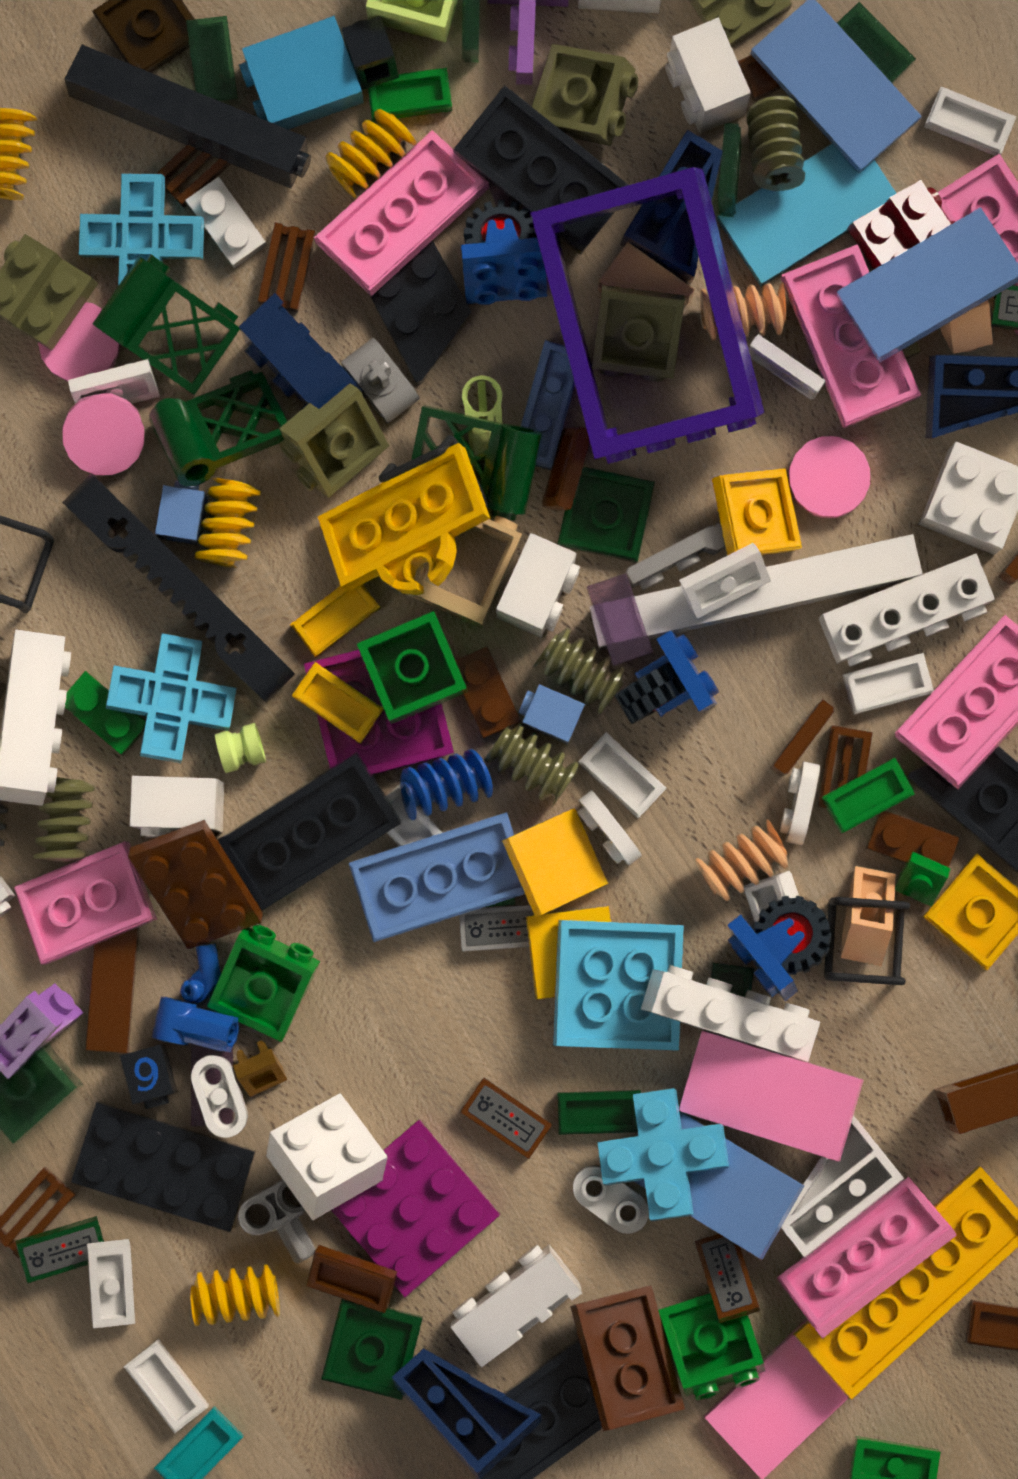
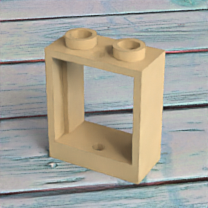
(500, 529)

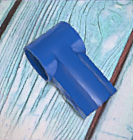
(185, 1023)

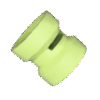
(240, 748)

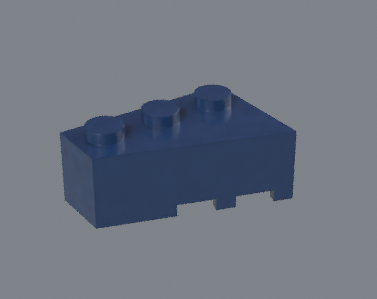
(663, 226)
(293, 355)
(969, 391)
(465, 1413)

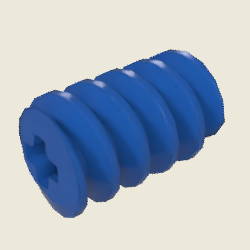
(444, 780)

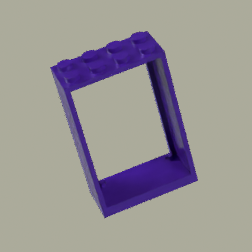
(745, 403)

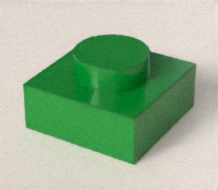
(922, 879)

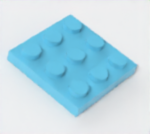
(604, 982)

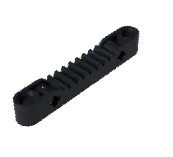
(102, 510)

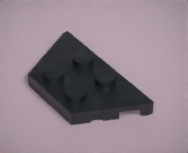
(422, 310)
(983, 804)

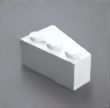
(840, 1191)
(514, 1304)

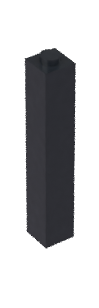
(187, 116)

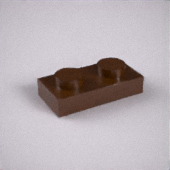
(486, 693)
(900, 836)

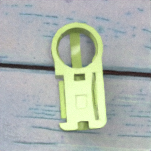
(478, 437)

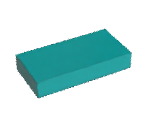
(200, 1448)

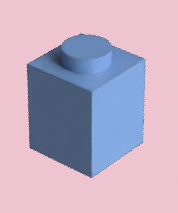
(181, 513)
(551, 713)

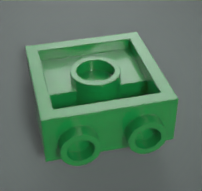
(264, 981)
(710, 1351)

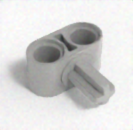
(380, 380)
(283, 1218)

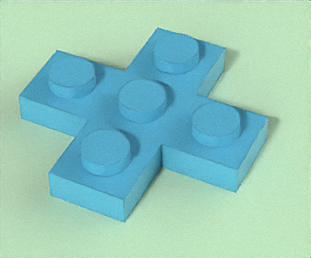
(141, 227)
(171, 698)
(663, 1154)

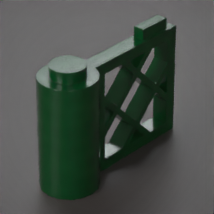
(139, 303)
(187, 436)
(508, 460)

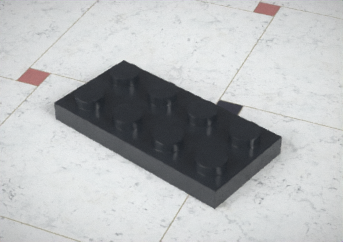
(536, 163)
(309, 831)
(163, 1166)
(568, 1413)

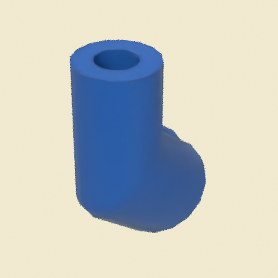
(205, 978)

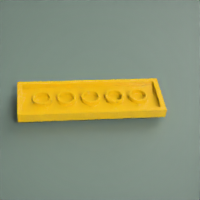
(902, 1313)

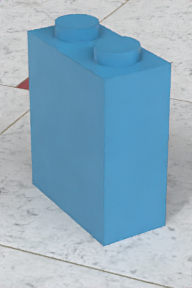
(301, 75)

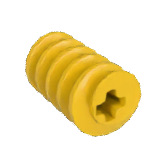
(11, 145)
(368, 150)
(227, 523)
(234, 1295)

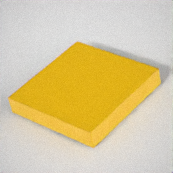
(757, 510)
(555, 862)
(977, 912)
(543, 944)

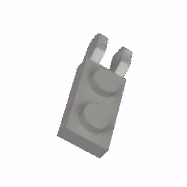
(682, 554)

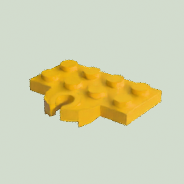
(406, 524)

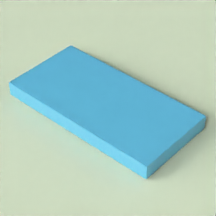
(788, 226)

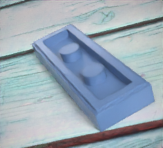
(549, 400)

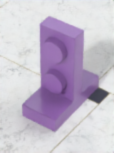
(523, 21)
(34, 1025)

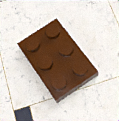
(195, 884)
(627, 1358)

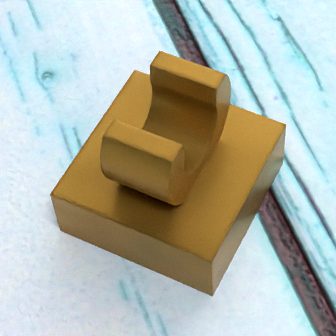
(259, 1071)

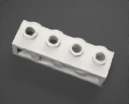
(906, 609)
(30, 716)
(724, 1013)

